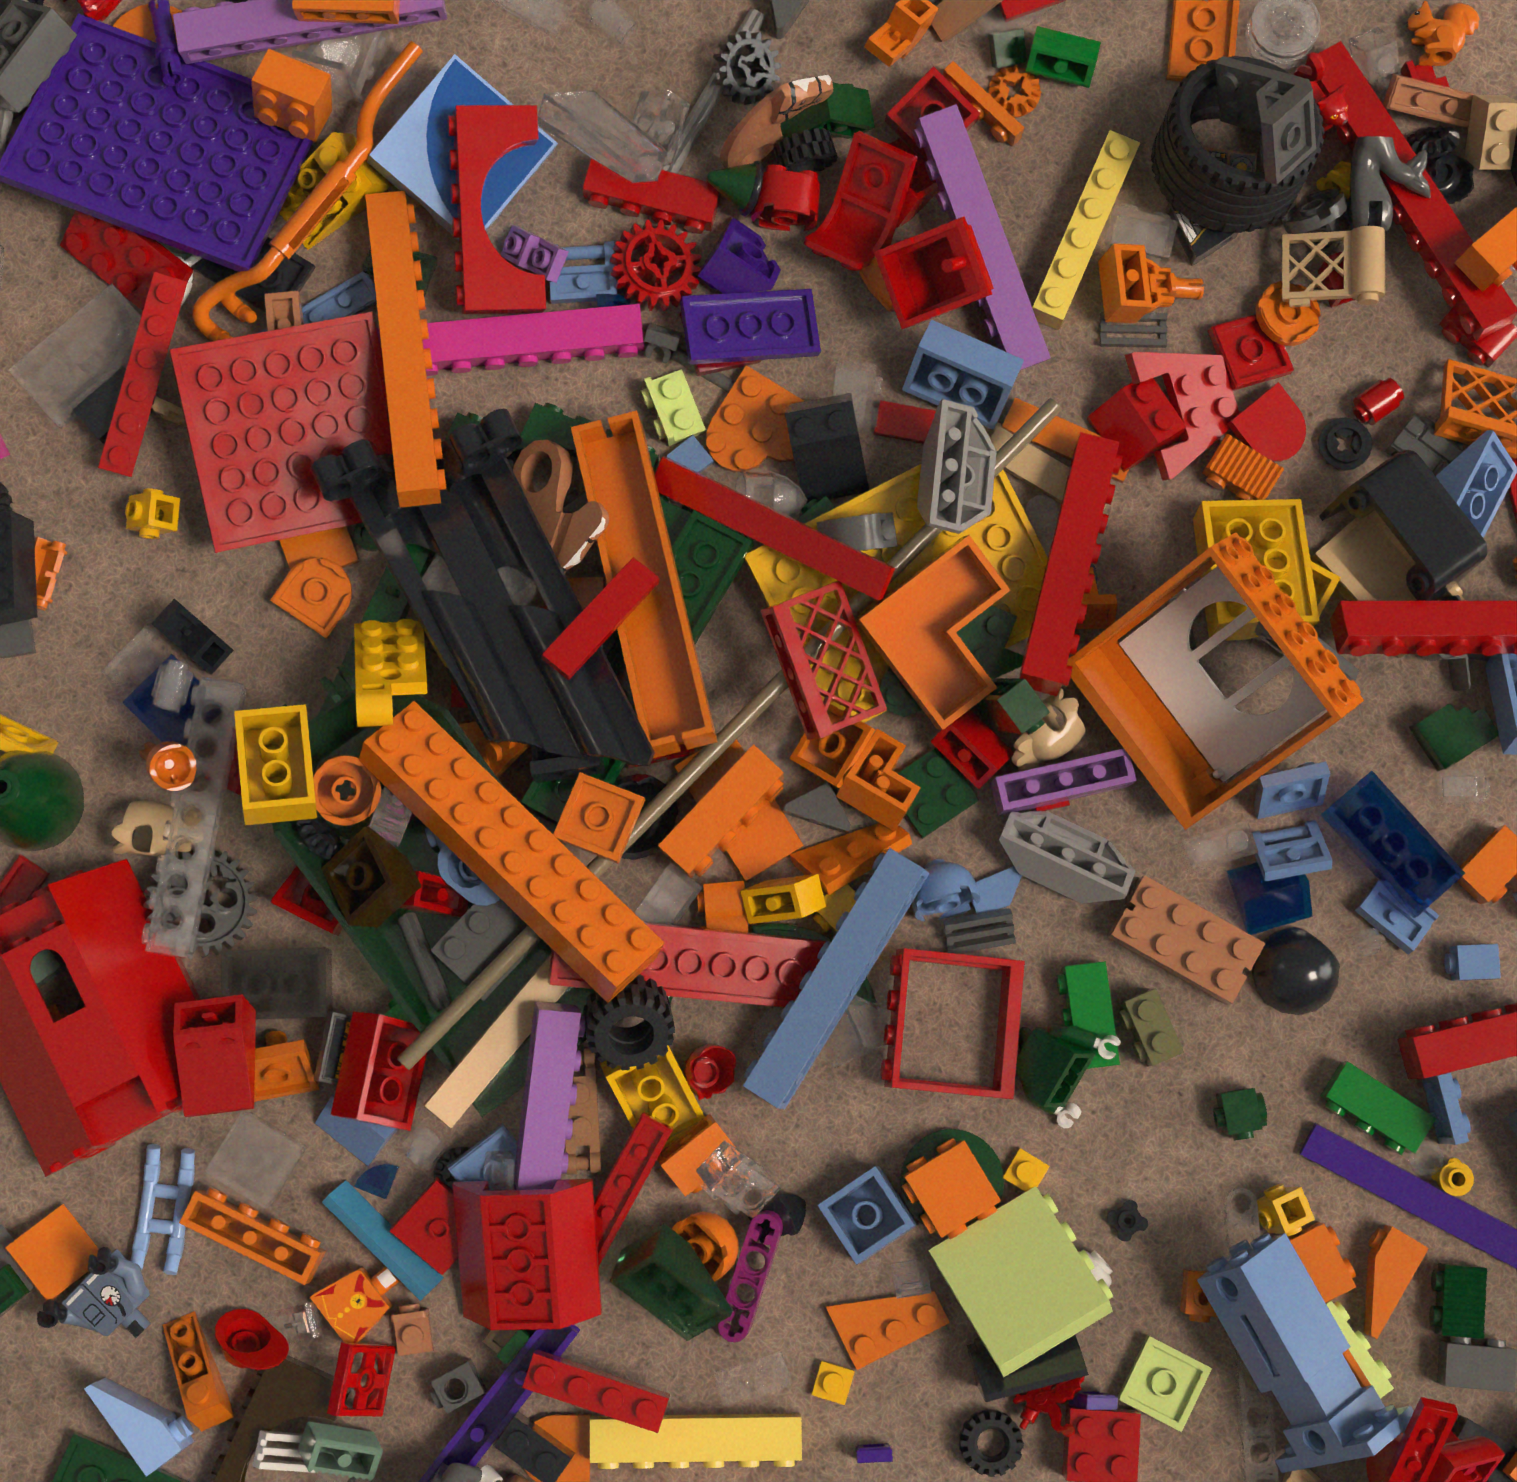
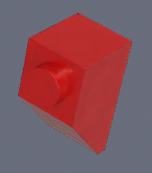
(436, 897)

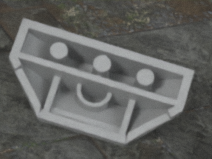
(956, 469)
(1065, 857)

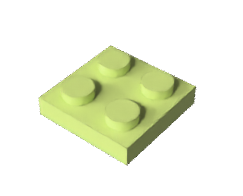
(1164, 1383)

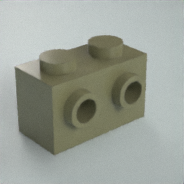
(1150, 1027)

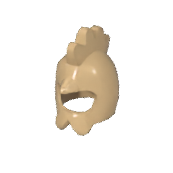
(1050, 739)
(148, 821)

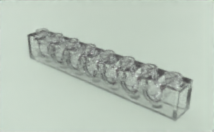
(182, 940)

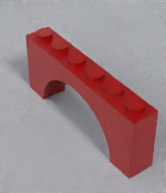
(480, 140)

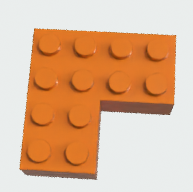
(919, 624)

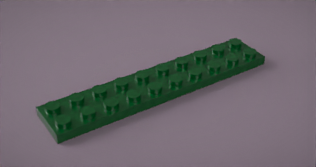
(706, 565)

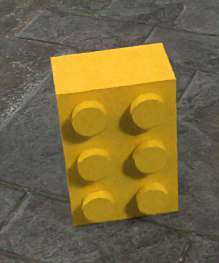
(275, 764)

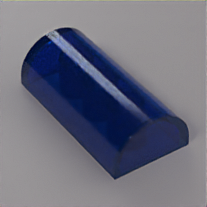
(1392, 844)

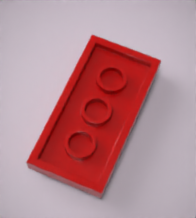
(121, 256)

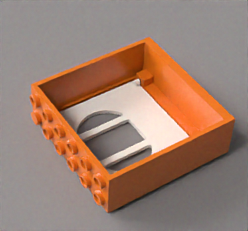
(1171, 710)

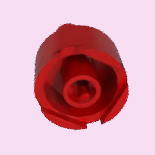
(787, 199)

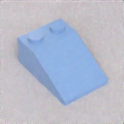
(145, 1428)

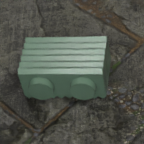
(340, 1451)

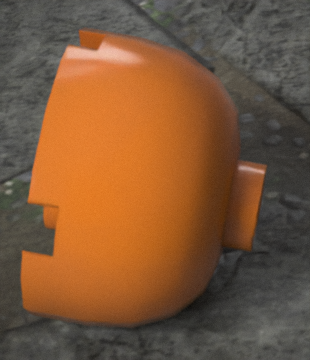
(712, 1241)

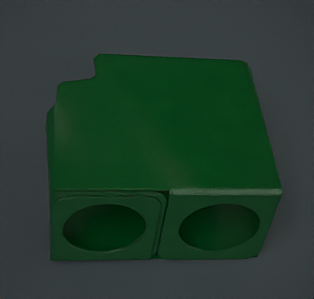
(1453, 734)

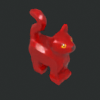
(1332, 106)

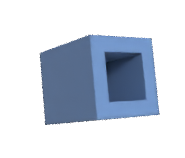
(1473, 962)

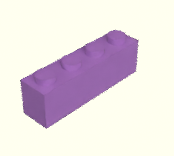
(1062, 781)

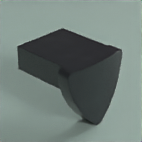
(791, 1211)

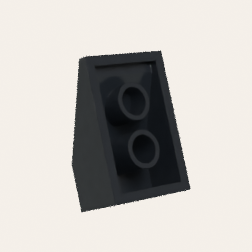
(827, 447)

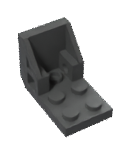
(1272, 105)

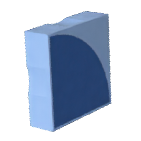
(418, 147)

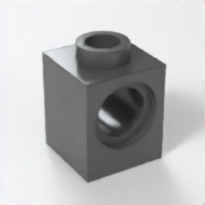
(468, 1375)

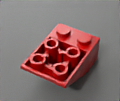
(215, 1054)

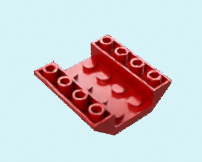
(527, 1255)

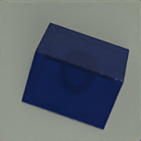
(1269, 903)

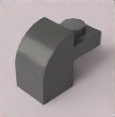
(862, 531)

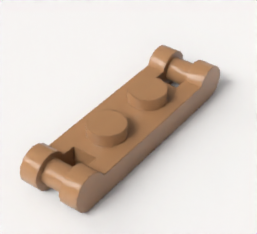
(585, 1119)

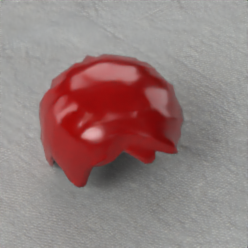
(710, 1070)

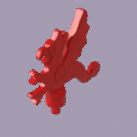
(1045, 1401)

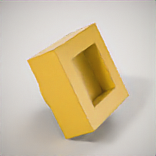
(1025, 1170)
(832, 1382)

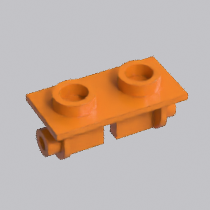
(48, 563)

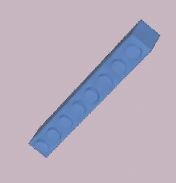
(835, 979)

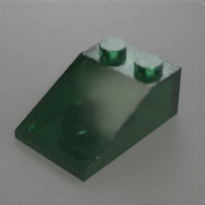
(670, 1282)

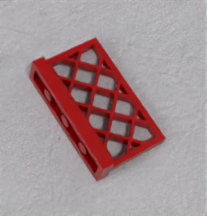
(796, 665)

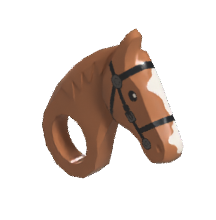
(761, 129)
(567, 533)

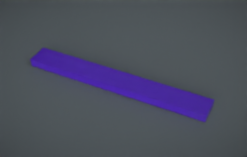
(1411, 1193)

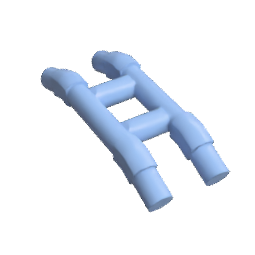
(151, 1190)

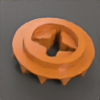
(1017, 105)

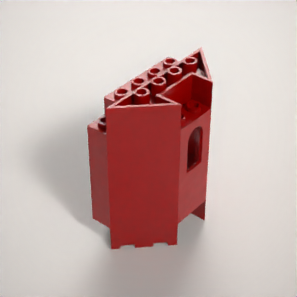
(115, 1060)

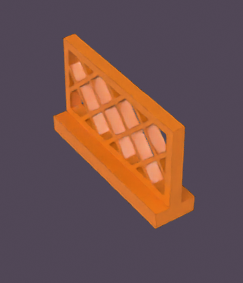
(1471, 424)

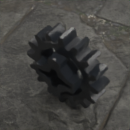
(755, 59)

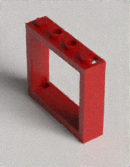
(1006, 1031)

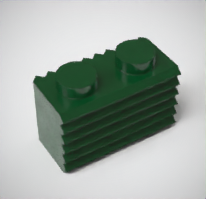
(1459, 1300)

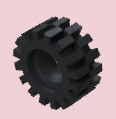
(806, 151)
(1012, 1443)

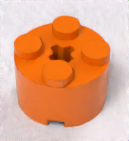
(355, 806)

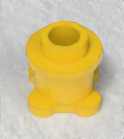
(1337, 178)
(1444, 1178)

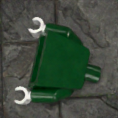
(1054, 1064)

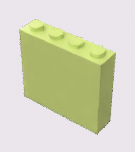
(1022, 1280)

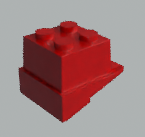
(934, 272)

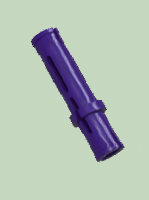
(167, 48)

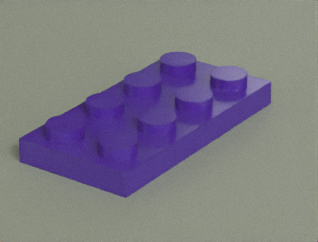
(750, 326)

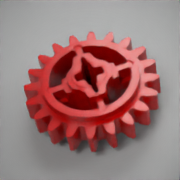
(655, 242)

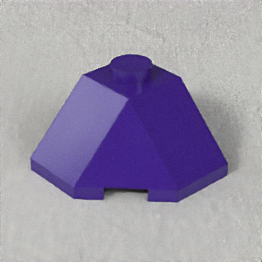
(739, 262)

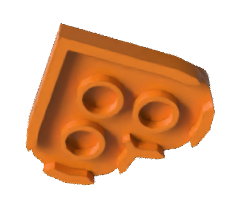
(751, 424)

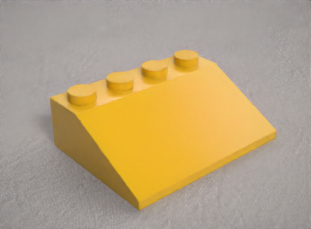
(1278, 542)

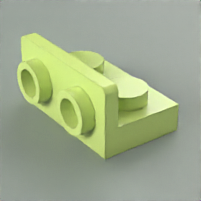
(673, 406)

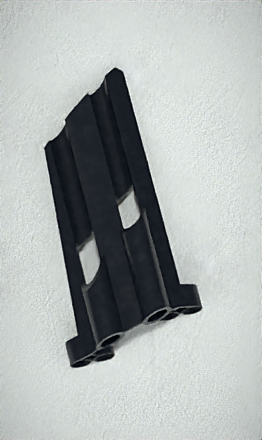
(482, 636)

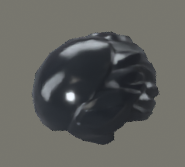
(1452, 177)

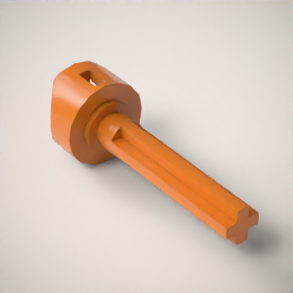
(169, 764)

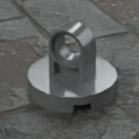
(1317, 215)

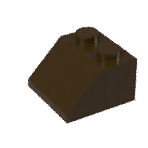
(370, 879)

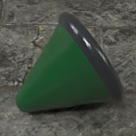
(739, 185)

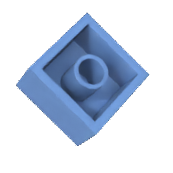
(867, 1215)

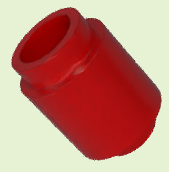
(1377, 401)

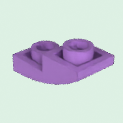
(534, 253)

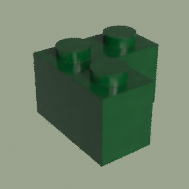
(841, 113)

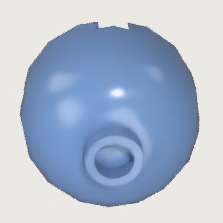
(945, 890)

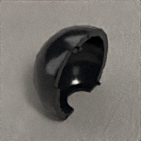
(648, 842)
(1295, 972)

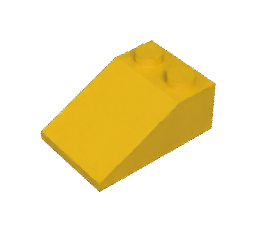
(658, 1091)

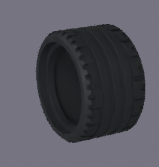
(1202, 185)

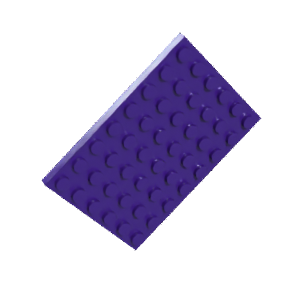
(155, 156)

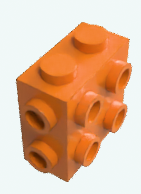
(950, 1189)

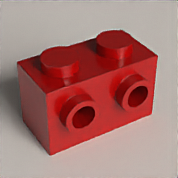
(972, 748)

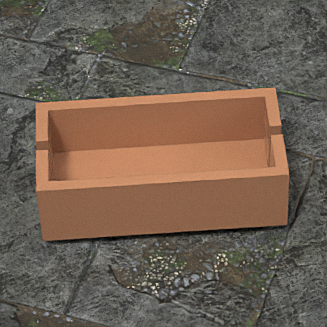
(1186, 940)

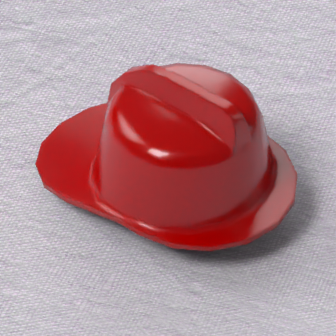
(250, 1340)

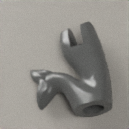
(1366, 185)

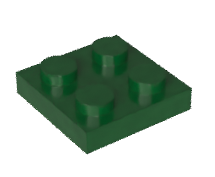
(941, 794)

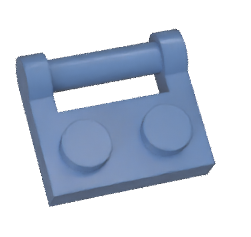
(584, 282)
(1292, 851)

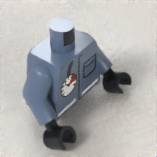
(104, 1298)

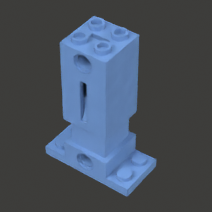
(1297, 1353)

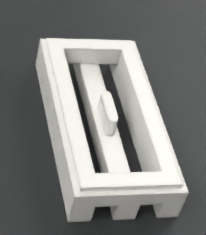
(262, 1450)

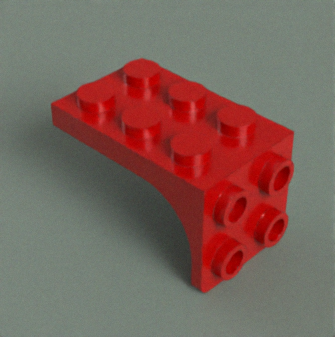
(865, 203)

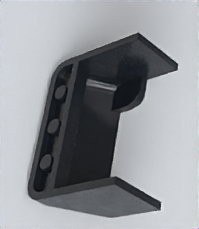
(1421, 519)

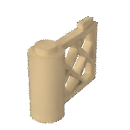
(1362, 266)

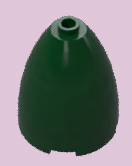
(38, 800)

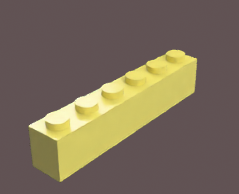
(1084, 229)
(698, 1439)

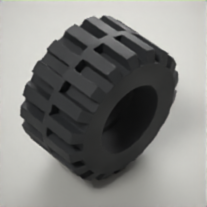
(632, 1044)

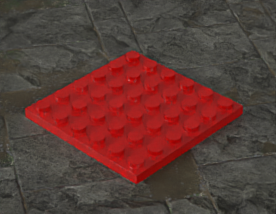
(271, 408)

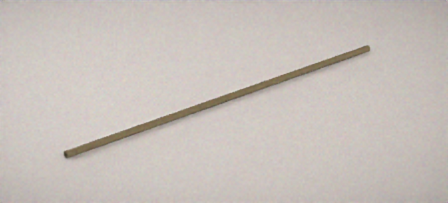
(704, 759)

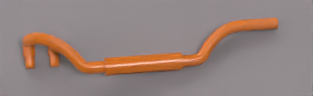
(309, 212)

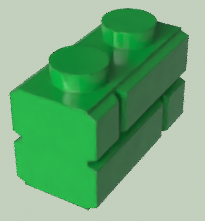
(1063, 57)

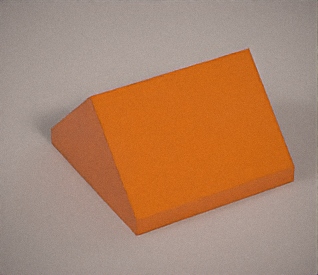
(833, 754)

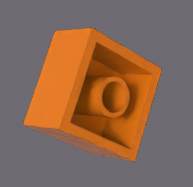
(291, 95)

